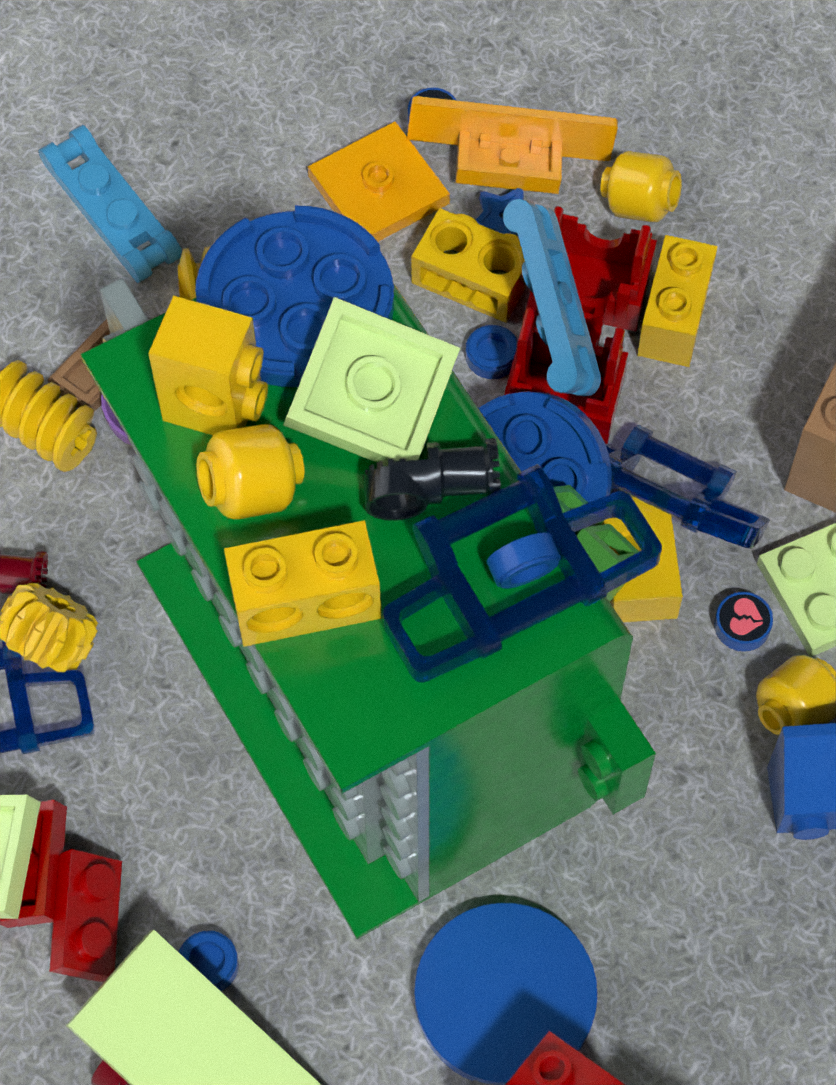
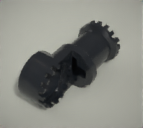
(410, 486)

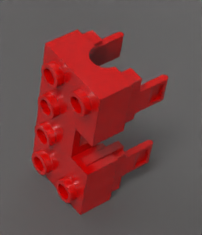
(612, 291)

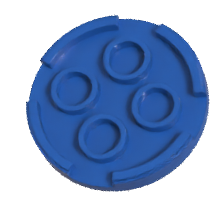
(286, 276)
(555, 436)
(499, 986)

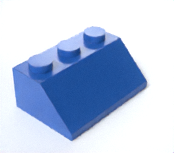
(804, 780)

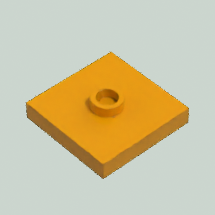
(380, 182)

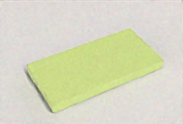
(173, 1027)

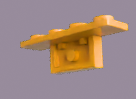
(511, 144)

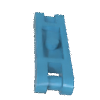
(110, 204)
(560, 310)

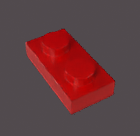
(41, 877)
(85, 915)

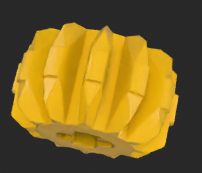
(47, 627)

